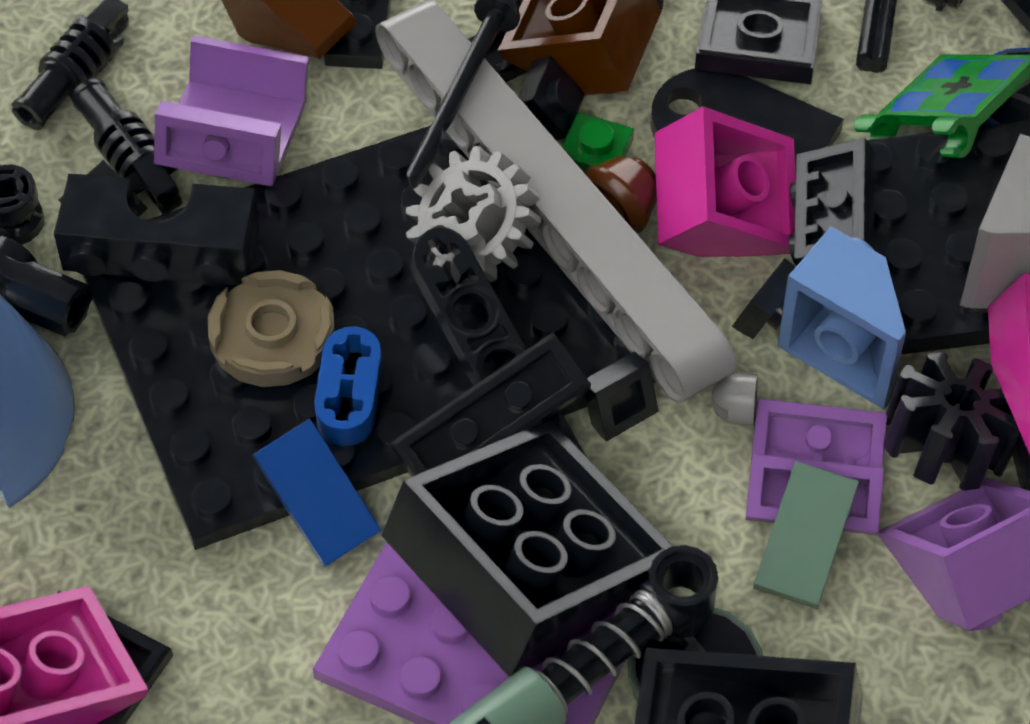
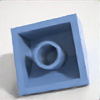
(845, 316)

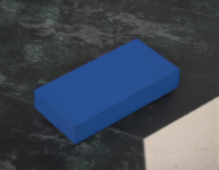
(316, 492)

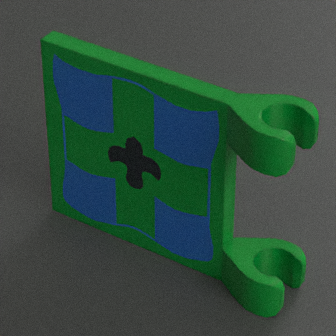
(952, 97)

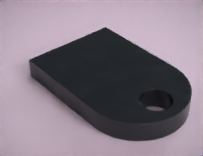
(749, 102)

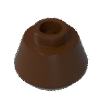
(628, 187)

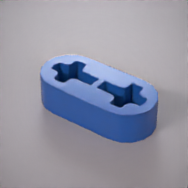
(361, 387)

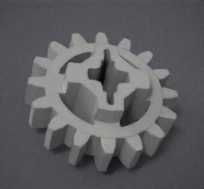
(485, 216)

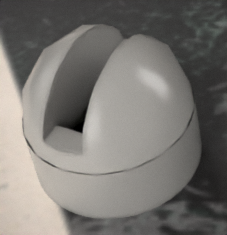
(736, 398)

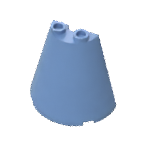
(33, 406)

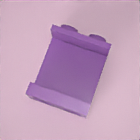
(233, 112)

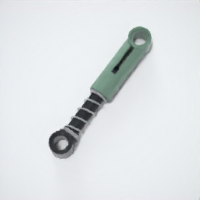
(648, 617)

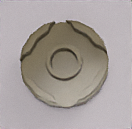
(270, 328)

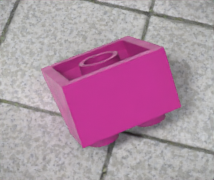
(723, 187)

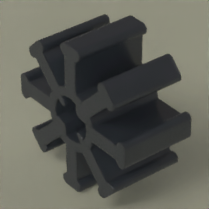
(951, 421)

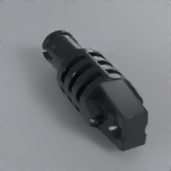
(73, 60)
(126, 144)

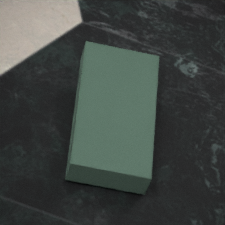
(806, 535)

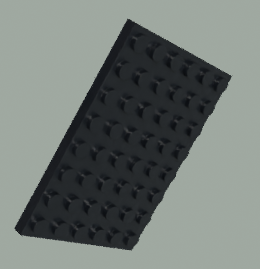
(347, 234)

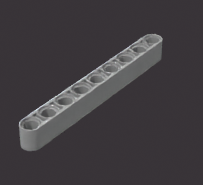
(577, 221)

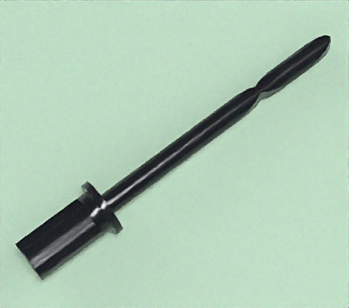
(495, 17)

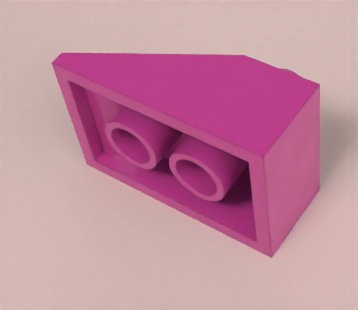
(63, 662)

